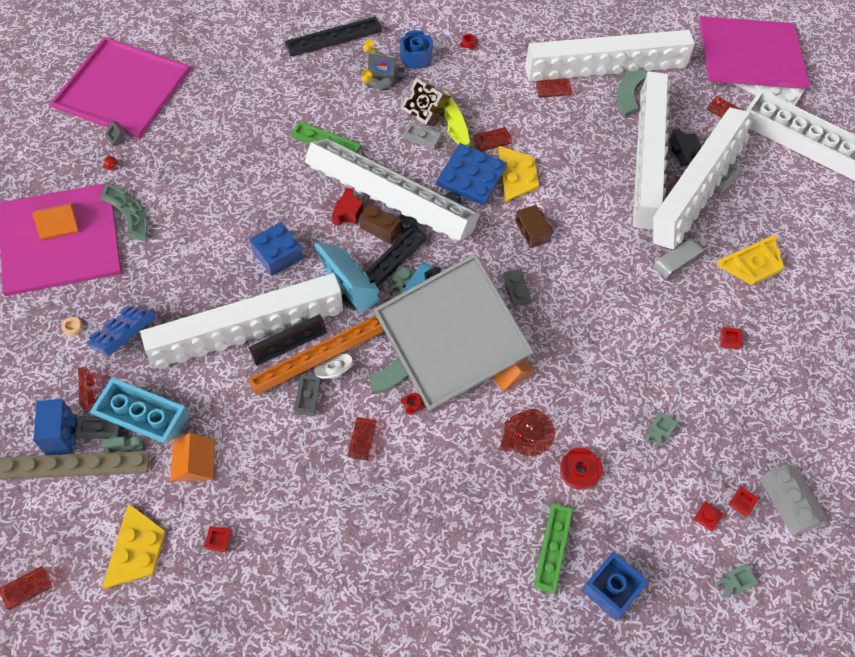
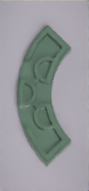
(625, 92)
(130, 209)
(388, 378)

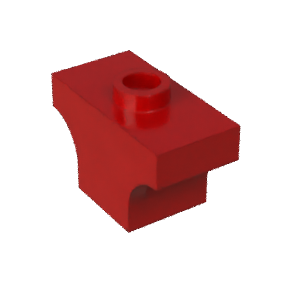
(347, 208)

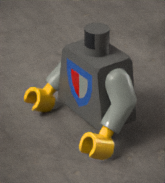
(380, 69)

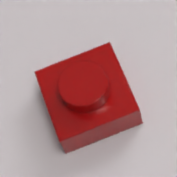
(731, 338)
(743, 501)
(708, 516)
(218, 539)

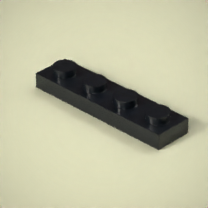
(287, 339)

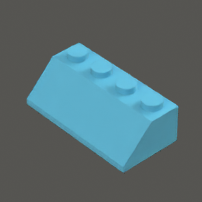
(348, 275)
(140, 411)

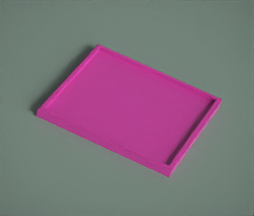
(752, 52)
(121, 86)
(62, 260)

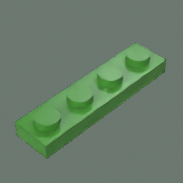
(308, 134)
(553, 548)

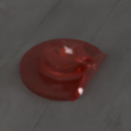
(533, 432)

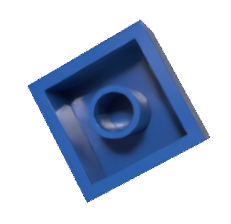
(276, 248)
(54, 427)
(614, 586)

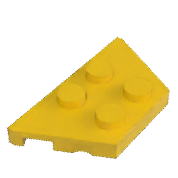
(519, 174)
(754, 262)
(135, 550)

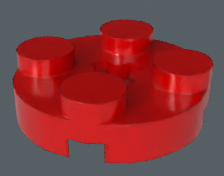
(578, 480)

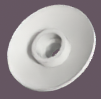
(334, 366)

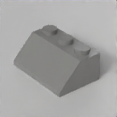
(793, 499)

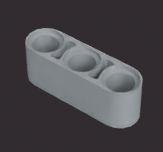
(679, 258)

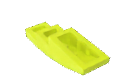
(456, 123)

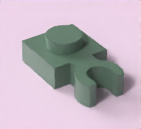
(401, 279)
(661, 429)
(120, 444)
(738, 579)

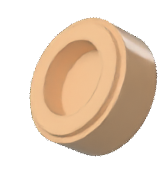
(72, 326)

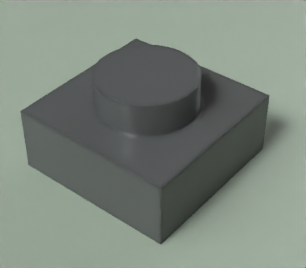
(115, 133)

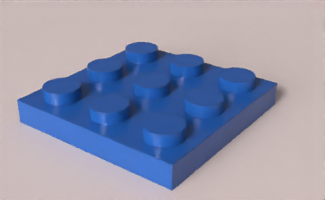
(471, 174)
(120, 330)

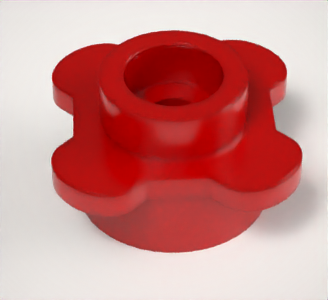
(468, 41)
(413, 397)

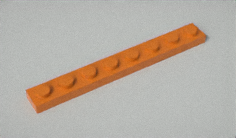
(315, 355)

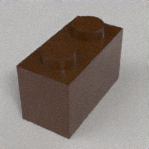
(379, 223)
(533, 226)

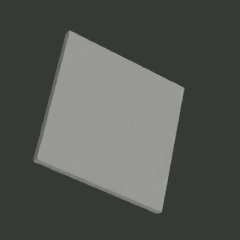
(453, 332)

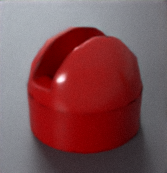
(110, 160)

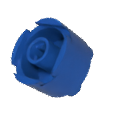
(416, 49)

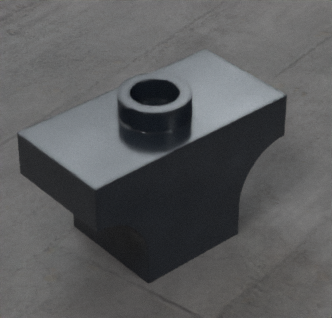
(684, 146)

